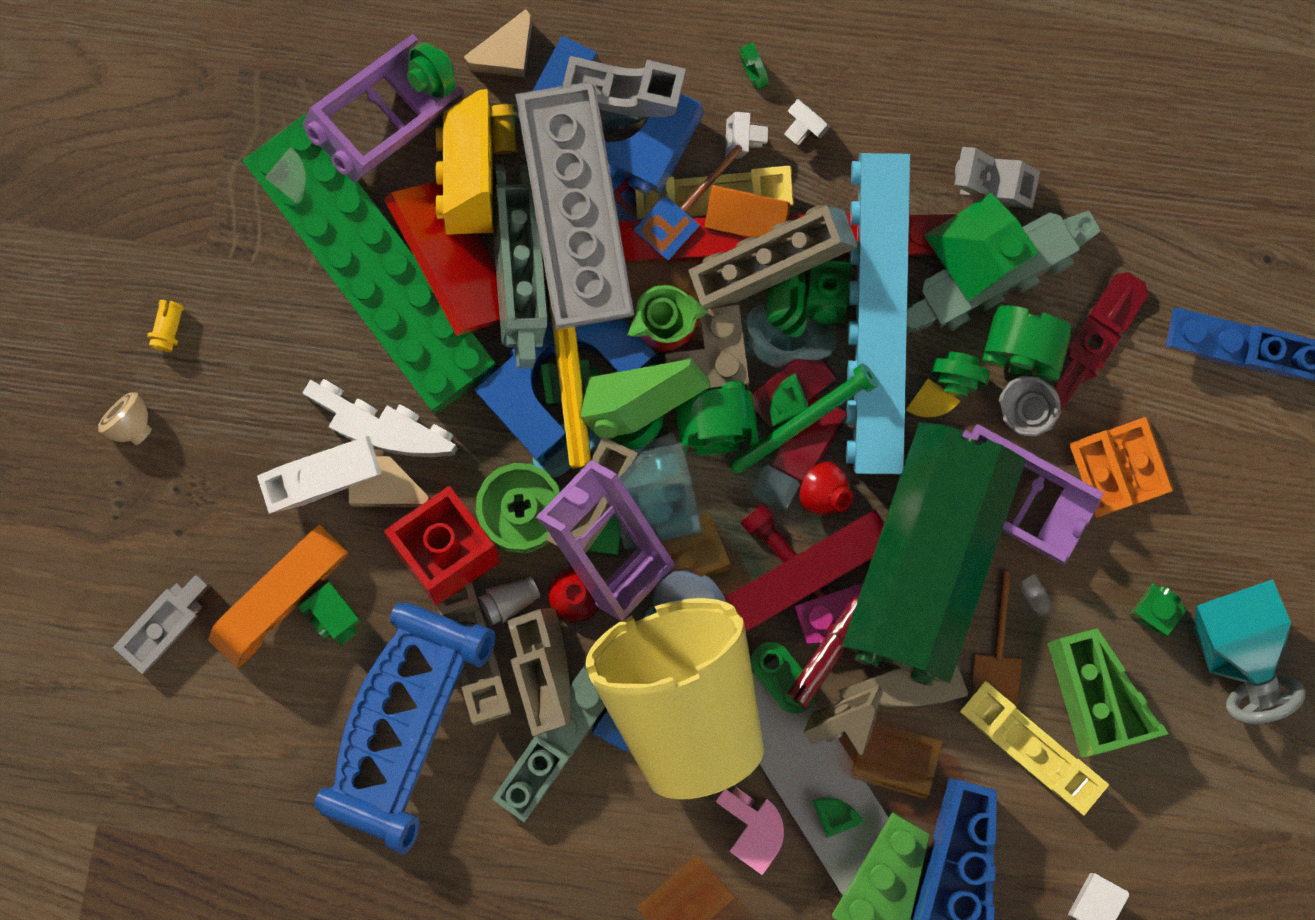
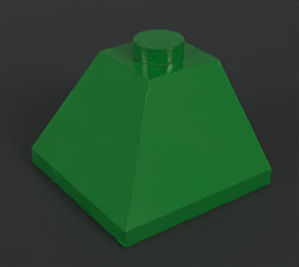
(981, 246)

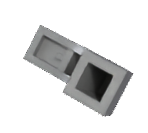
(630, 91)

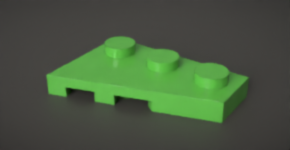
(888, 876)

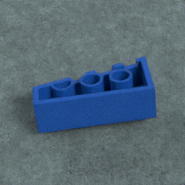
(961, 857)

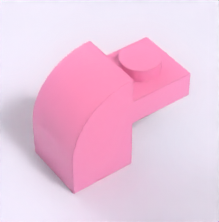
(764, 829)

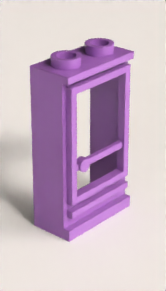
(394, 69)
(1068, 515)
(639, 572)

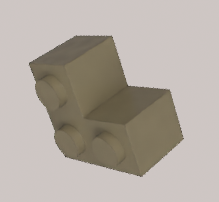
(724, 349)

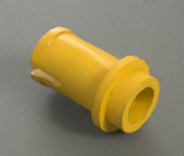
(504, 129)
(166, 326)

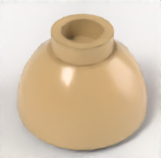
(126, 420)

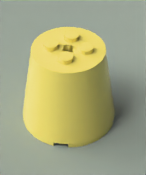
(682, 696)

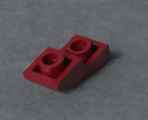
(811, 374)
(810, 445)

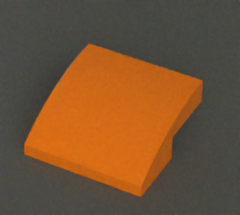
(1123, 466)

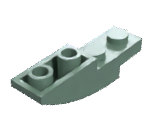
(550, 752)

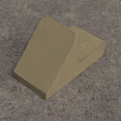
(852, 715)

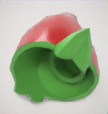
(666, 318)

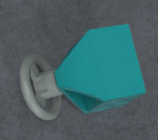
(1244, 642)

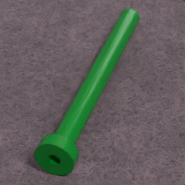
(862, 379)

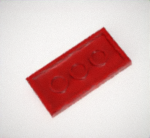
(453, 264)

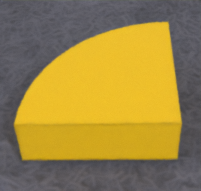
(931, 402)

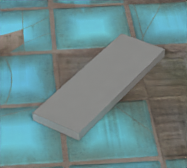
(574, 205)
(813, 772)

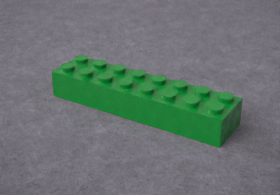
(373, 271)

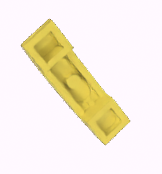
(767, 182)
(1034, 749)

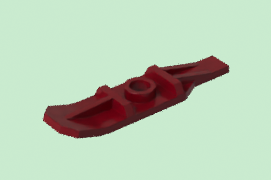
(1108, 321)

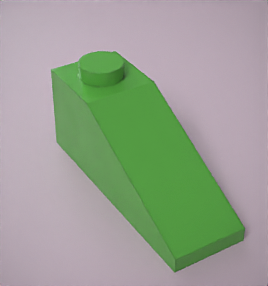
(635, 397)

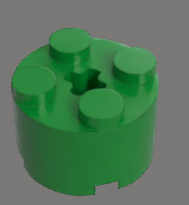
(1027, 343)
(717, 420)

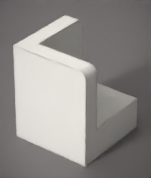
(1098, 900)

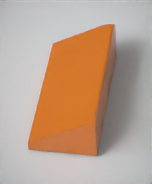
(744, 212)

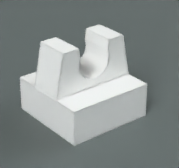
(805, 122)
(742, 133)

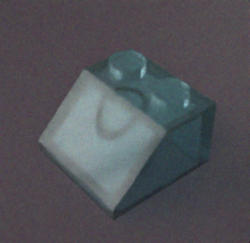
(663, 493)

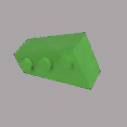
(1099, 696)

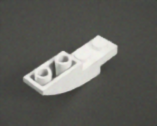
(394, 430)

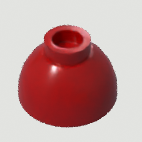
(825, 490)
(571, 597)

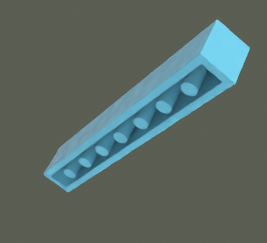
(880, 311)

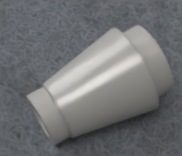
(508, 599)

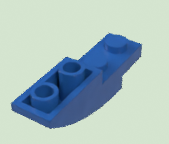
(1242, 345)

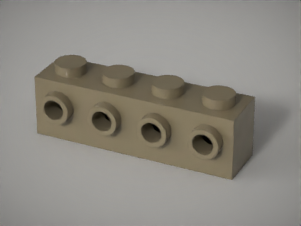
(773, 257)

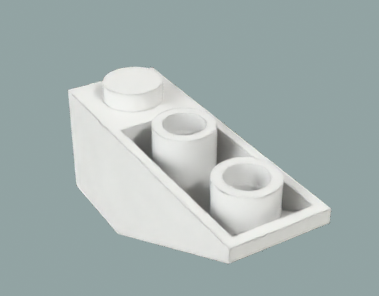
(319, 475)

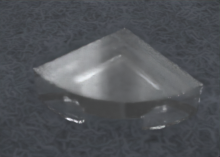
(289, 176)
(1036, 595)

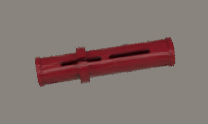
(823, 659)

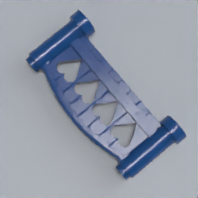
(382, 807)

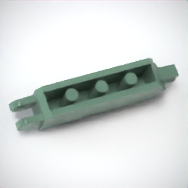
(1057, 245)
(518, 266)

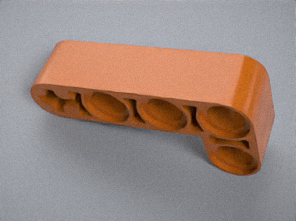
(274, 596)

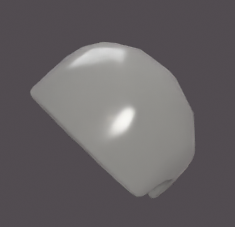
(1030, 405)

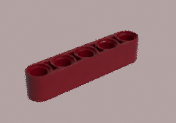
(807, 571)

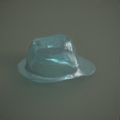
(780, 350)

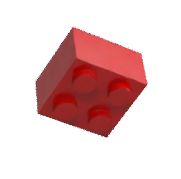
(442, 546)

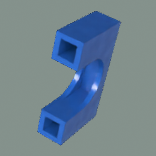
(653, 151)
(512, 391)

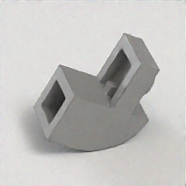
(1008, 180)

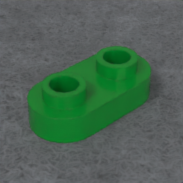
(780, 679)

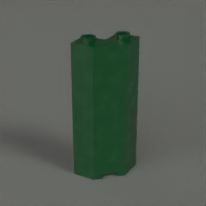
(934, 553)

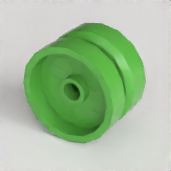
(496, 505)

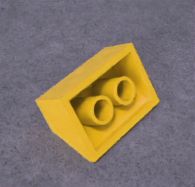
(466, 166)

